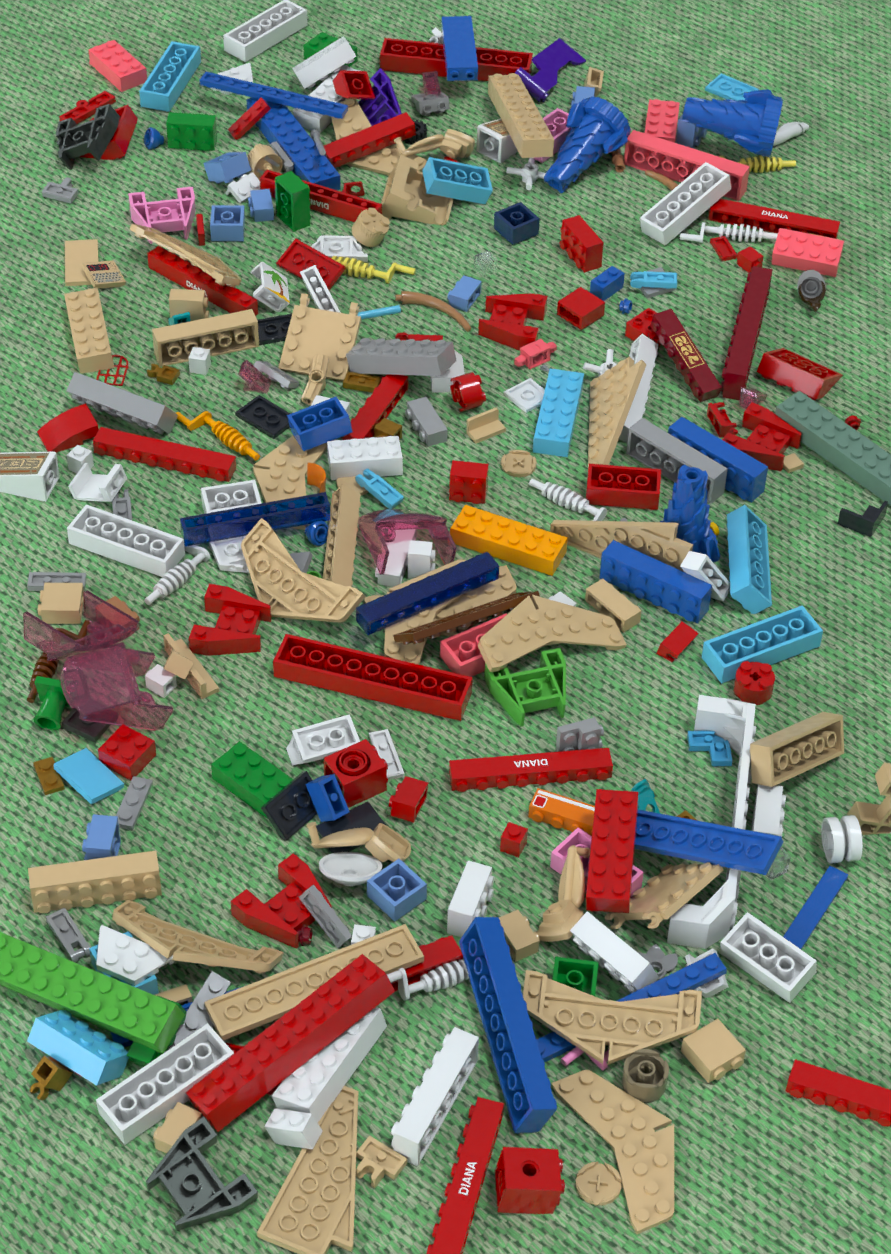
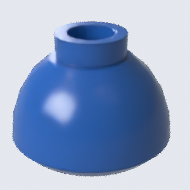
(153, 138)
(317, 533)

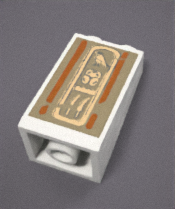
(495, 141)
(29, 474)

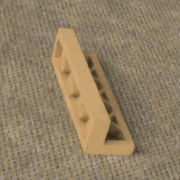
(197, 676)

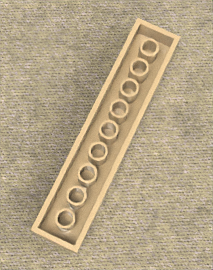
(520, 116)

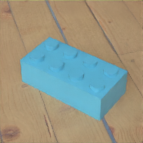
(457, 180)
(78, 1047)

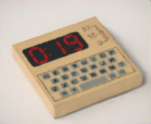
(103, 274)

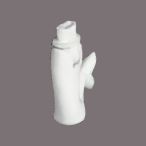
(788, 131)

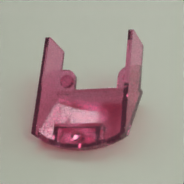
(380, 527)
(106, 628)
(106, 690)

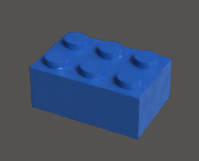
(319, 423)

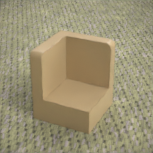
(178, 664)

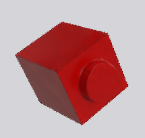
(748, 258)
(513, 839)

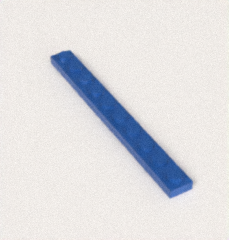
(274, 95)
(681, 980)

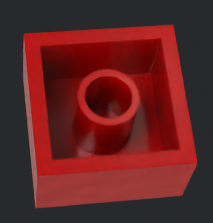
(468, 482)
(127, 752)

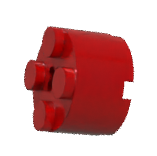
(467, 391)
(754, 682)

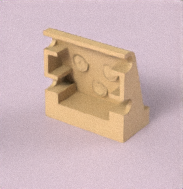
(407, 196)

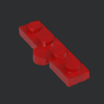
(84, 109)

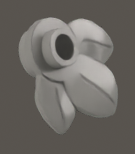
(660, 961)

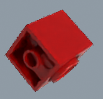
(358, 772)
(528, 1180)

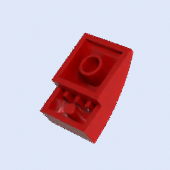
(68, 429)

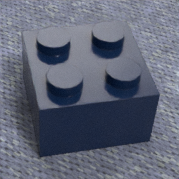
(516, 223)

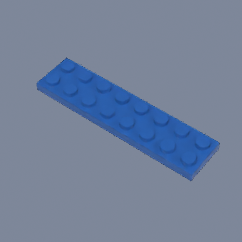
(706, 842)

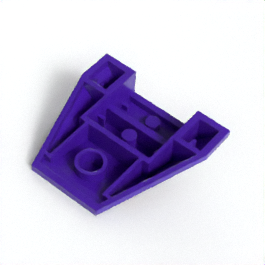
(385, 102)

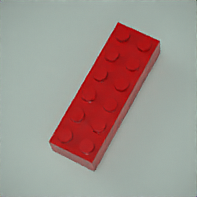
(612, 851)

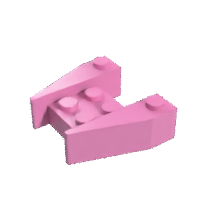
(165, 214)

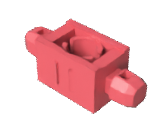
(535, 354)

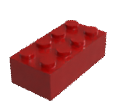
(623, 486)

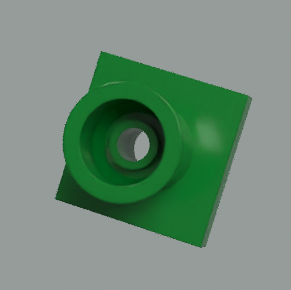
(52, 705)

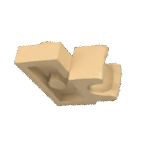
(378, 1161)

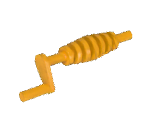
(228, 435)

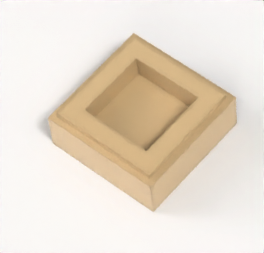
(792, 463)

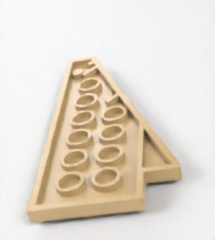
(609, 407)
(649, 538)
(319, 1192)

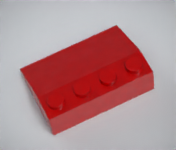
(120, 141)
(798, 373)

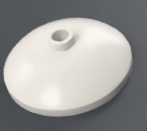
(349, 867)

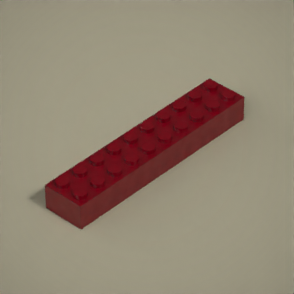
(746, 332)

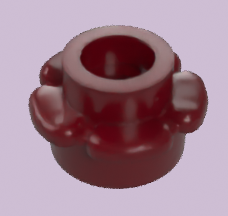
(304, 935)

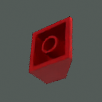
(353, 85)

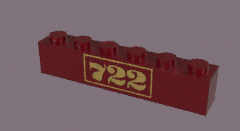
(685, 355)

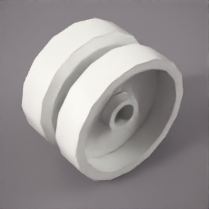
(841, 839)

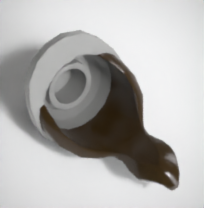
(811, 288)

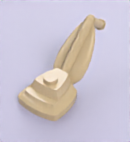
(453, 144)
(382, 842)
(564, 914)

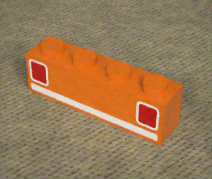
(561, 811)

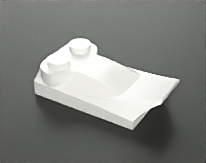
(321, 740)

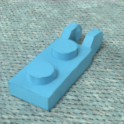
(653, 279)
(379, 488)

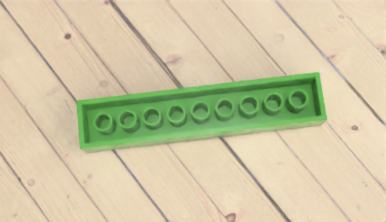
(88, 994)

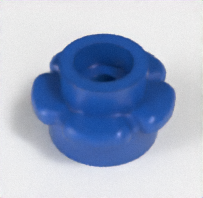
(625, 306)

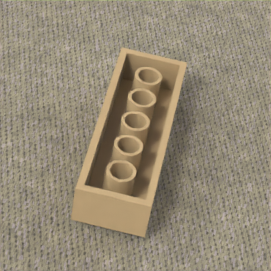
(89, 331)
(218, 333)
(797, 749)
(94, 881)

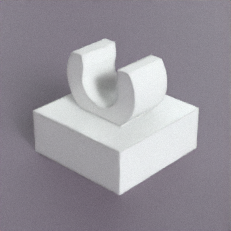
(437, 38)

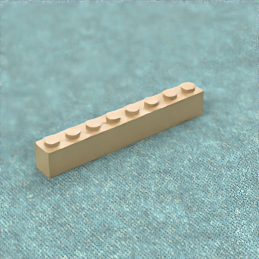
(342, 536)

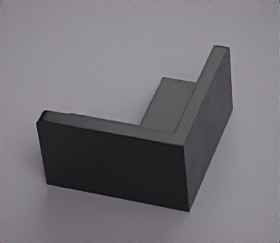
(865, 523)

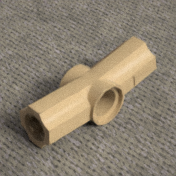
(319, 373)

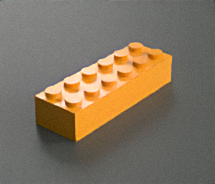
(509, 540)

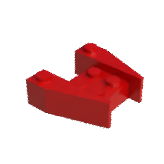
(510, 317)
(769, 437)
(235, 626)
(285, 911)

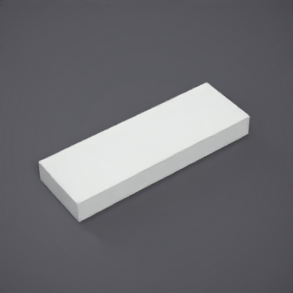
(387, 751)

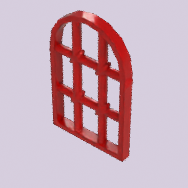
(116, 375)

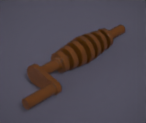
(48, 668)

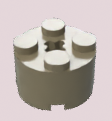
(645, 1075)

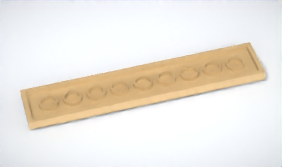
(279, 993)

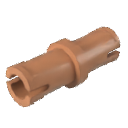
(618, 160)

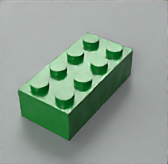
(249, 776)

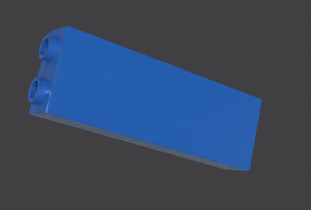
(459, 48)

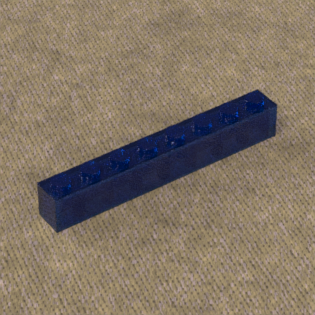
(241, 520)
(427, 593)

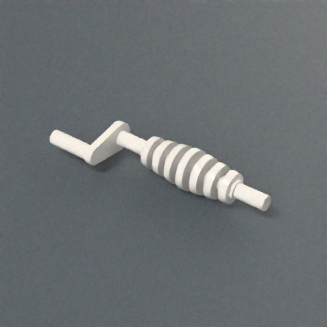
(728, 231)
(569, 498)
(178, 574)
(442, 978)

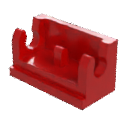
(720, 419)
(677, 641)

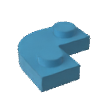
(707, 741)

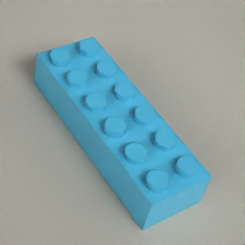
(170, 76)
(558, 413)
(748, 560)
(762, 642)

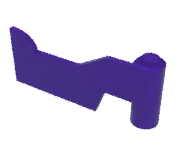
(548, 63)

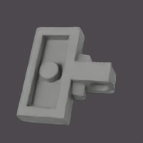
(61, 192)

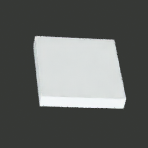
(526, 395)

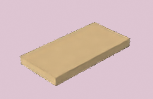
(76, 254)

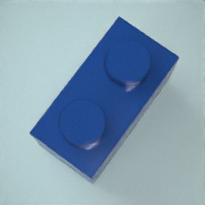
(607, 283)
(327, 798)

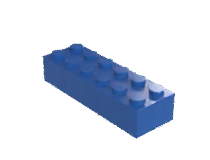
(744, 474)
(655, 581)

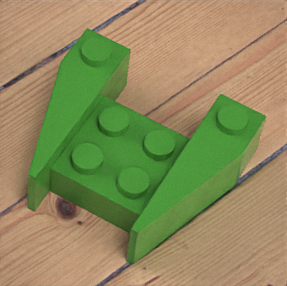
(532, 688)

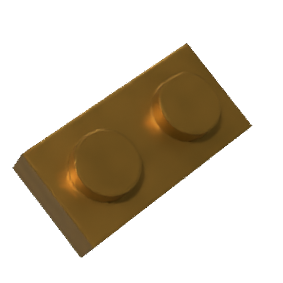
(361, 382)
(48, 777)

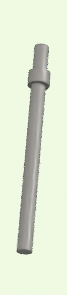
(315, 135)

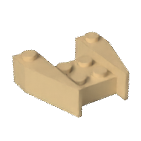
(875, 817)

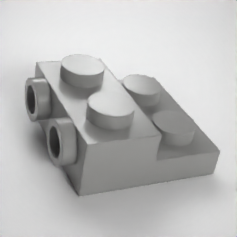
(430, 103)
(579, 736)

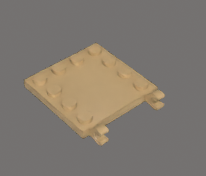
(320, 332)
(666, 893)

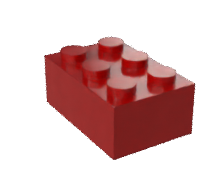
(581, 243)

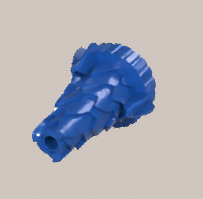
(746, 121)
(595, 130)
(691, 512)

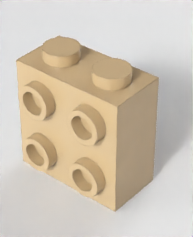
(188, 301)
(61, 603)
(713, 1051)

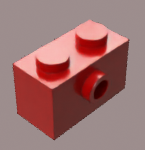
(408, 799)

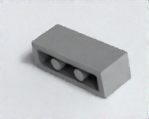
(426, 421)

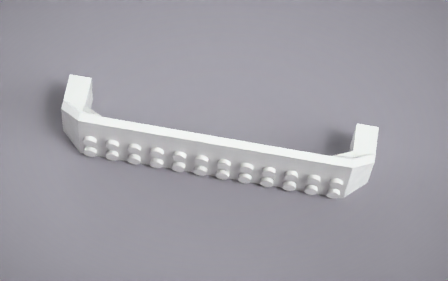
(709, 923)

